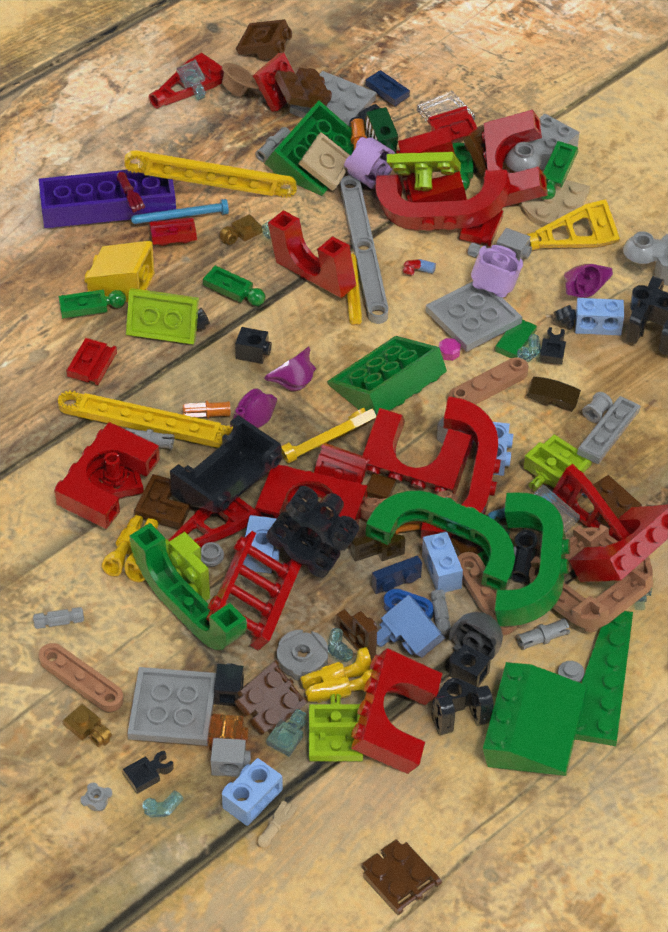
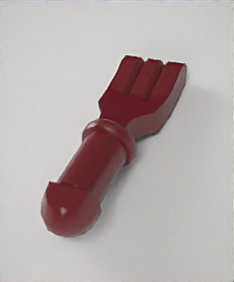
(133, 198)

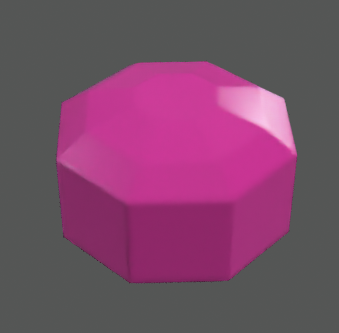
(449, 349)

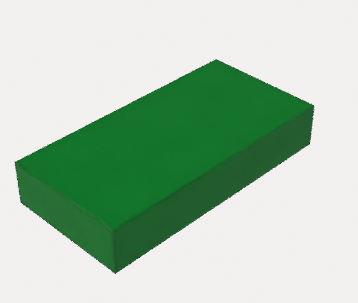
(515, 339)

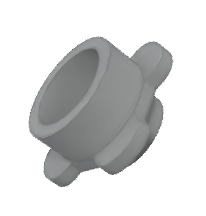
(99, 803)

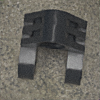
(445, 705)

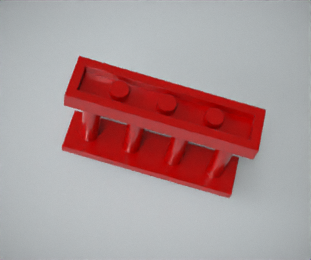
(278, 591)

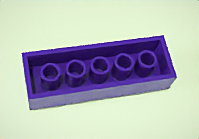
(100, 197)

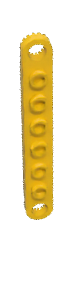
(210, 174)
(143, 418)

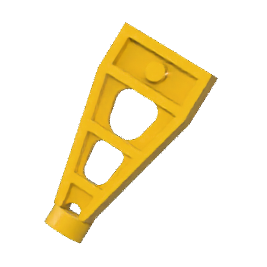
(600, 221)
(355, 421)

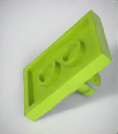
(423, 165)
(162, 316)

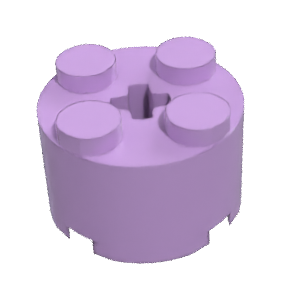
(368, 161)
(496, 270)

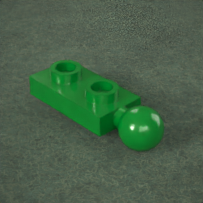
(467, 163)
(559, 167)
(233, 286)
(89, 303)

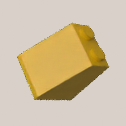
(122, 268)

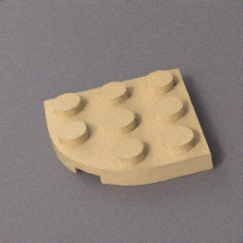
(566, 199)

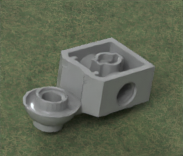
(538, 152)
(645, 249)

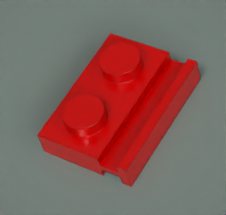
(458, 122)
(173, 231)
(484, 232)
(91, 361)
(341, 464)

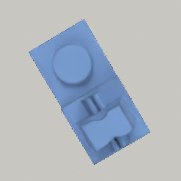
(409, 623)

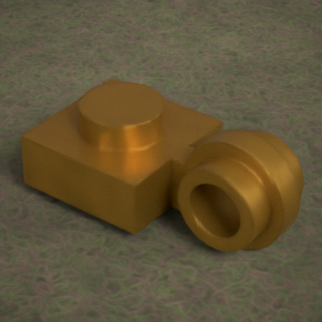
(244, 228)
(84, 723)

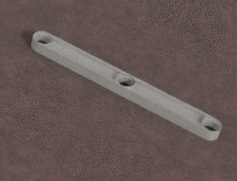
(367, 260)

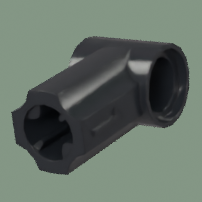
(524, 555)

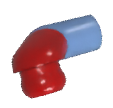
(418, 264)

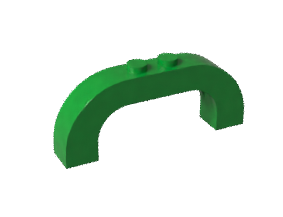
(451, 517)
(539, 597)
(187, 605)

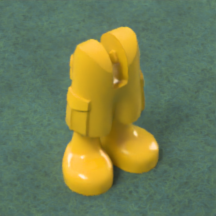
(115, 560)
(334, 678)

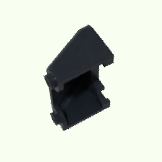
(229, 470)

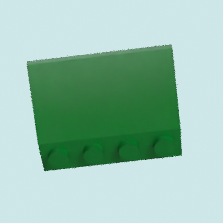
(291, 150)
(389, 374)
(534, 720)

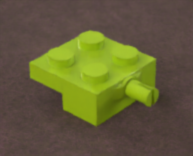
(550, 460)
(186, 559)
(331, 731)

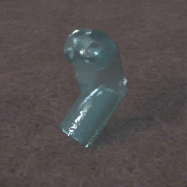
(533, 349)
(337, 647)
(162, 809)

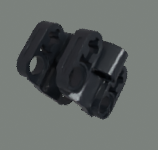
(649, 304)
(316, 527)

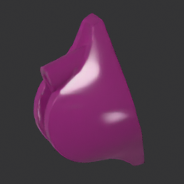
(586, 279)
(294, 373)
(256, 407)

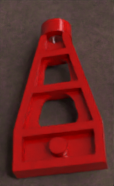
(213, 77)
(570, 488)
(236, 515)

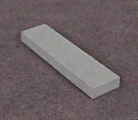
(608, 430)

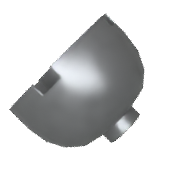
(478, 632)

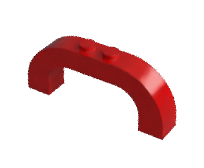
(444, 214)
(472, 420)

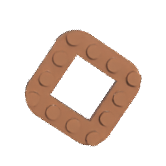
(598, 612)

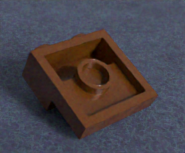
(265, 39)
(303, 88)

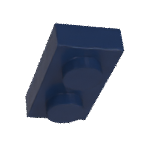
(387, 88)
(396, 574)

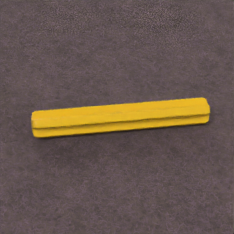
(353, 297)

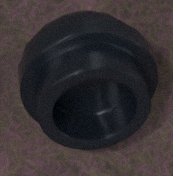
(565, 317)
(202, 320)

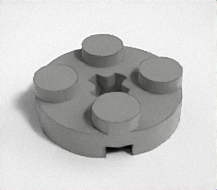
(299, 666)

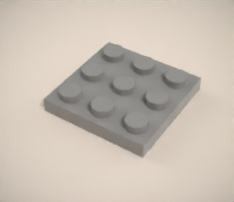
(346, 98)
(473, 315)
(172, 706)

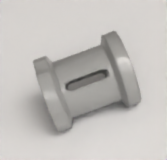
(594, 410)

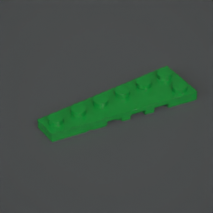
(606, 683)

